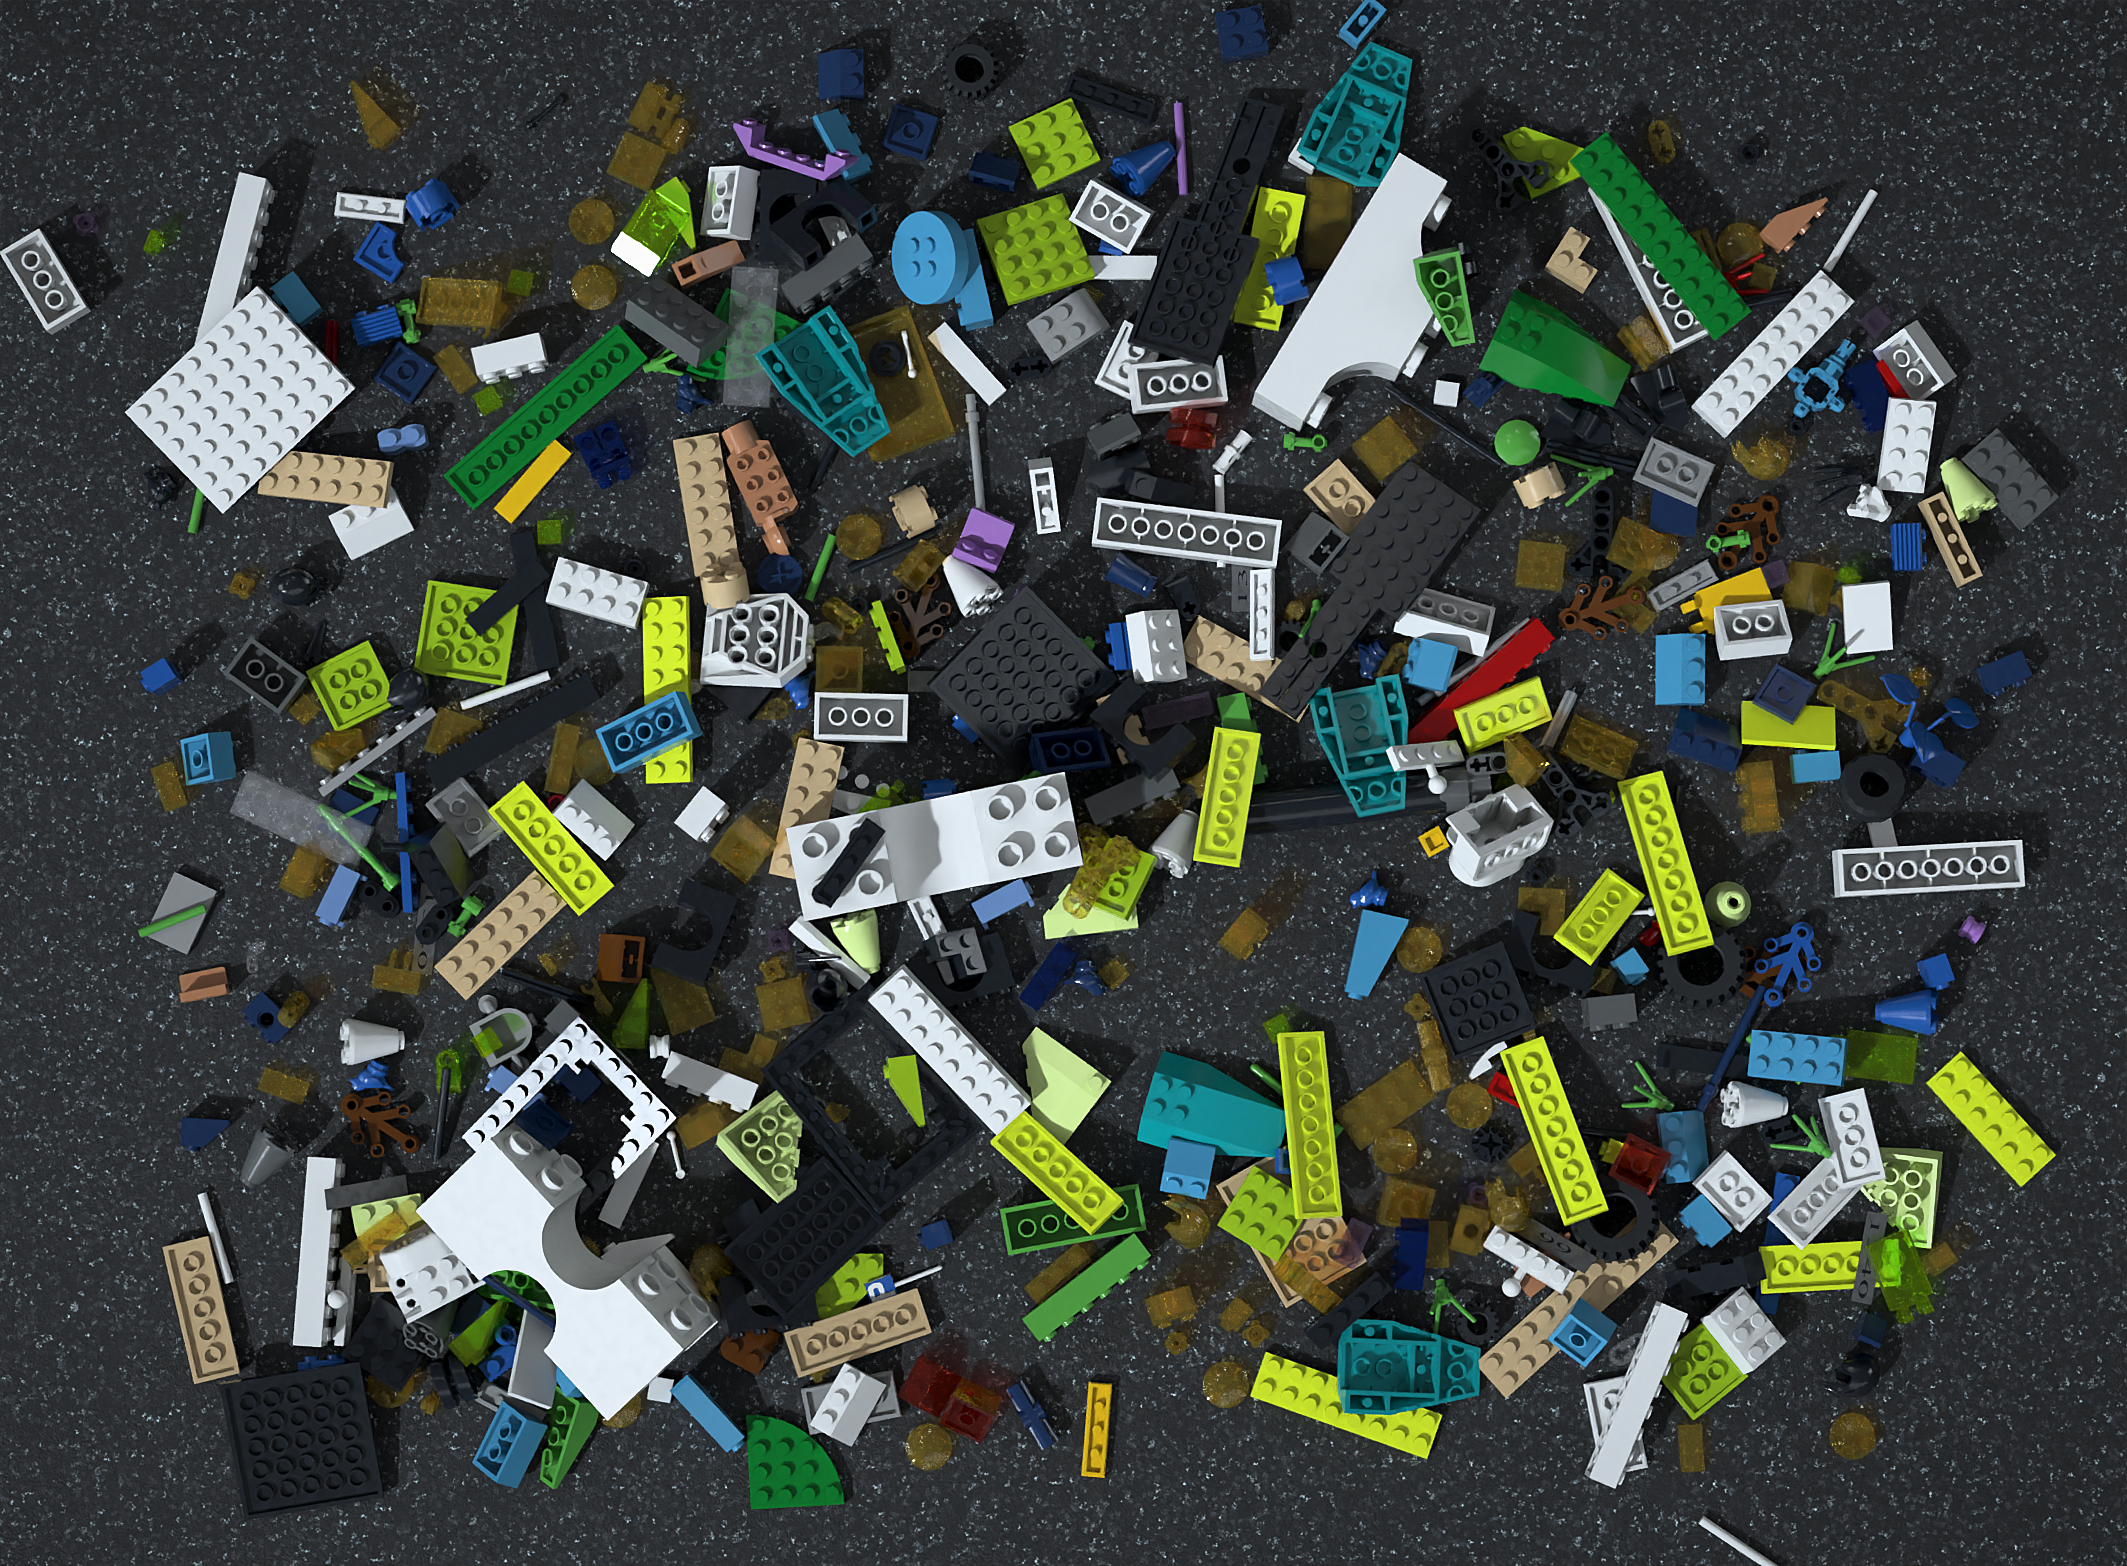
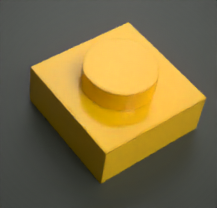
(1433, 841)

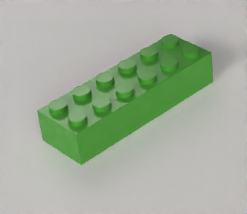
(1048, 1225)
(1085, 1287)

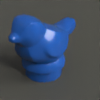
(799, 689)
(1370, 894)
(372, 1077)

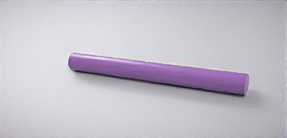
(1180, 148)

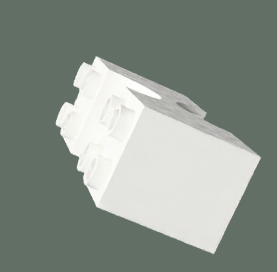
(942, 845)
(613, 1321)

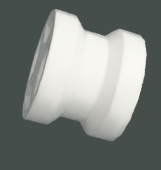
(659, 1046)

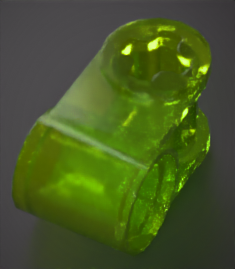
(456, 1079)

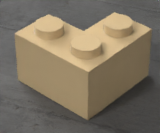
(1566, 262)

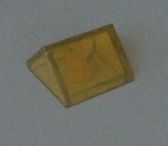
(1809, 588)

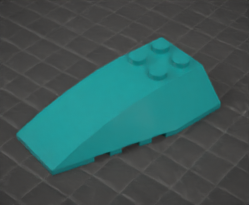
(1360, 119)
(827, 381)
(1355, 734)
(1210, 1108)
(1402, 1368)

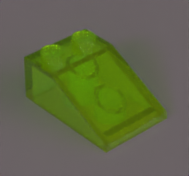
(650, 232)
(634, 1022)
(473, 1343)

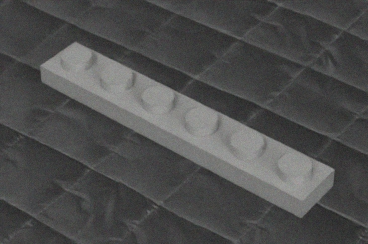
(368, 755)

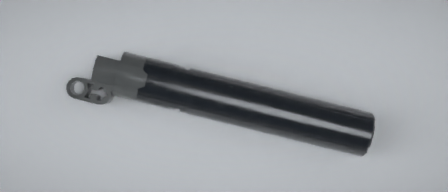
(1329, 805)

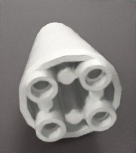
(970, 586)
(1176, 844)
(368, 1041)
(1750, 1104)

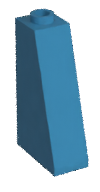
(1372, 948)
(708, 1413)

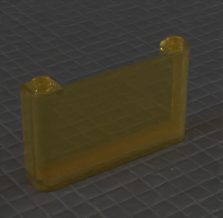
(909, 404)

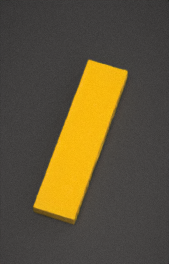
(533, 481)
(1096, 1429)

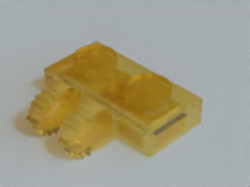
(397, 979)
(1525, 1161)

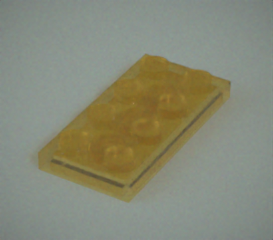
(1325, 220)
(459, 302)
(1384, 1104)

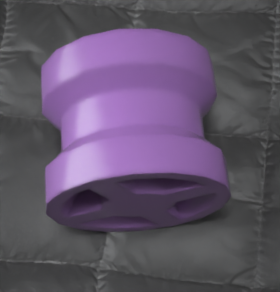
(1971, 929)

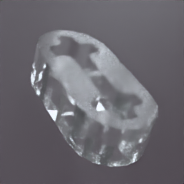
(1624, 1344)

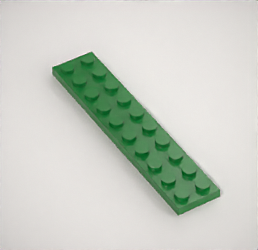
(1660, 236)
(545, 417)

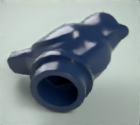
(689, 395)
(1371, 657)
(1087, 978)

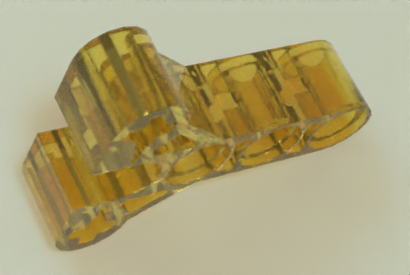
(1873, 727)
(1092, 852)
(1305, 1284)

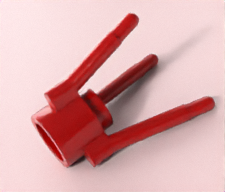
(1732, 280)

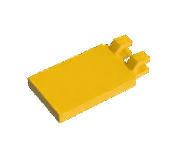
(1741, 589)

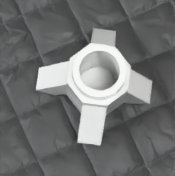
(1870, 504)

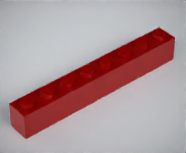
(1482, 681)

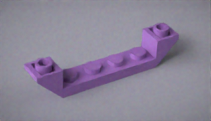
(752, 138)

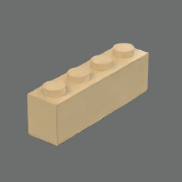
(1950, 539)

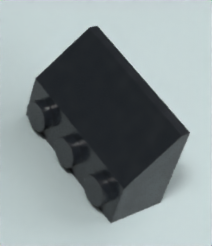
(441, 863)

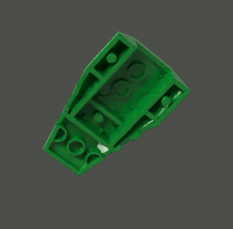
(1552, 354)

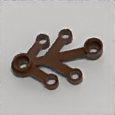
(1752, 526)
(1597, 608)
(918, 619)
(1761, 978)
(377, 1122)

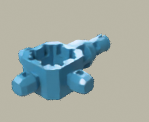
(1829, 373)

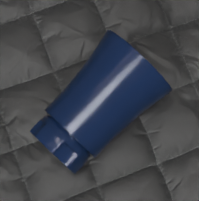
(1130, 575)

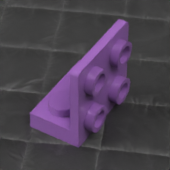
(983, 539)

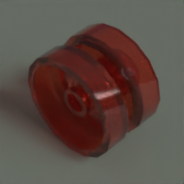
(1192, 428)

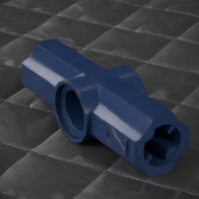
(1032, 1414)

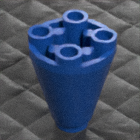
(1142, 167)
(1911, 1011)

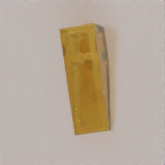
(376, 124)

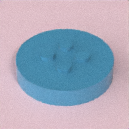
(930, 257)

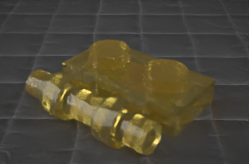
(648, 107)

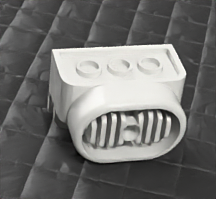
(1496, 836)
(425, 1273)

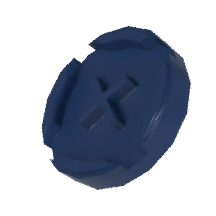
(779, 574)

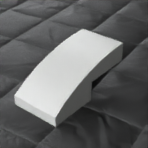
(1482, 1063)

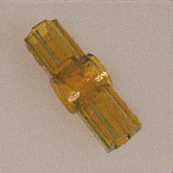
(1433, 1055)

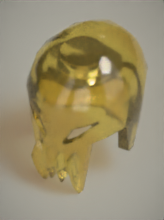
(1767, 459)
(1508, 1212)
(1191, 1222)
(707, 1266)

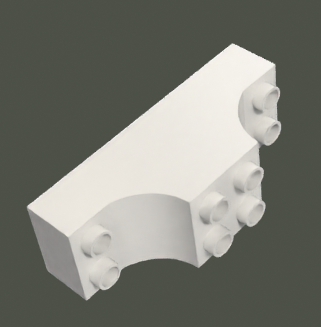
(1366, 307)

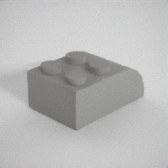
(1068, 325)

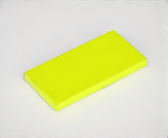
(1503, 714)
(1811, 730)
(1599, 916)

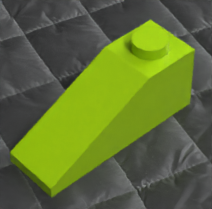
(678, 194)
(905, 1082)

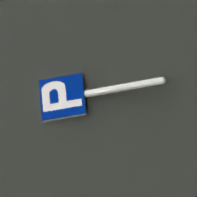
(884, 1287)

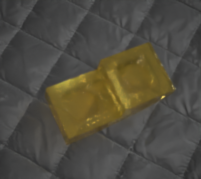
(283, 1086)

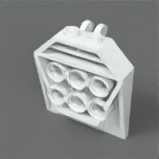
(788, 650)

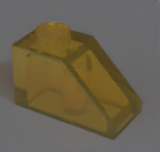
(336, 748)
(1523, 760)

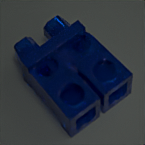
(606, 461)

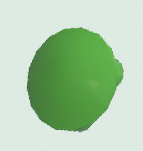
(1517, 442)

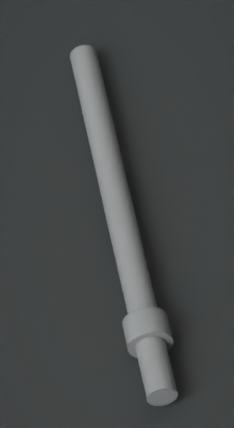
(972, 418)
(1469, 665)

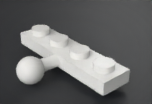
(1427, 756)
(1528, 1261)
(343, 1302)

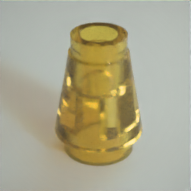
(675, 137)

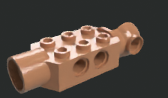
(761, 483)

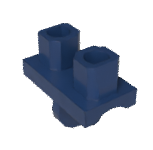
(1483, 388)

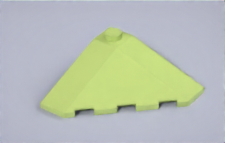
(1061, 924)
(1060, 1085)
(765, 1145)
(1909, 1191)

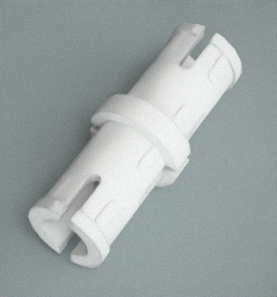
(1232, 452)

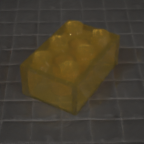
(1758, 798)

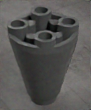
(267, 1154)
(431, 1330)

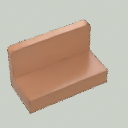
(203, 984)

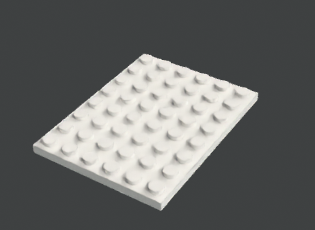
(240, 399)

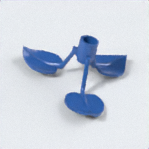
(1916, 735)

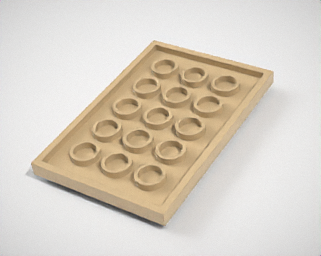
(1310, 1246)

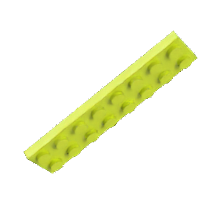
(665, 671)
(1665, 863)
(1309, 1125)
(1554, 1131)
(1316, 1396)

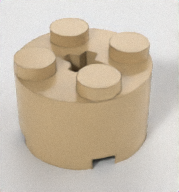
(1539, 485)
(913, 511)
(724, 585)

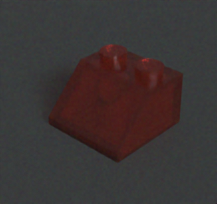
(1641, 1164)
(929, 1386)
(971, 1410)

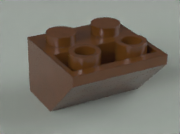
(621, 958)

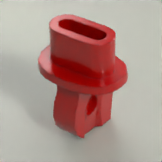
(1651, 935)

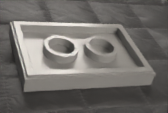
(1674, 471)
(465, 816)
(180, 896)

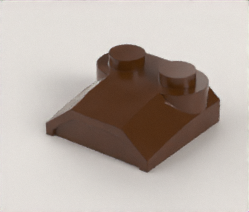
(749, 1351)

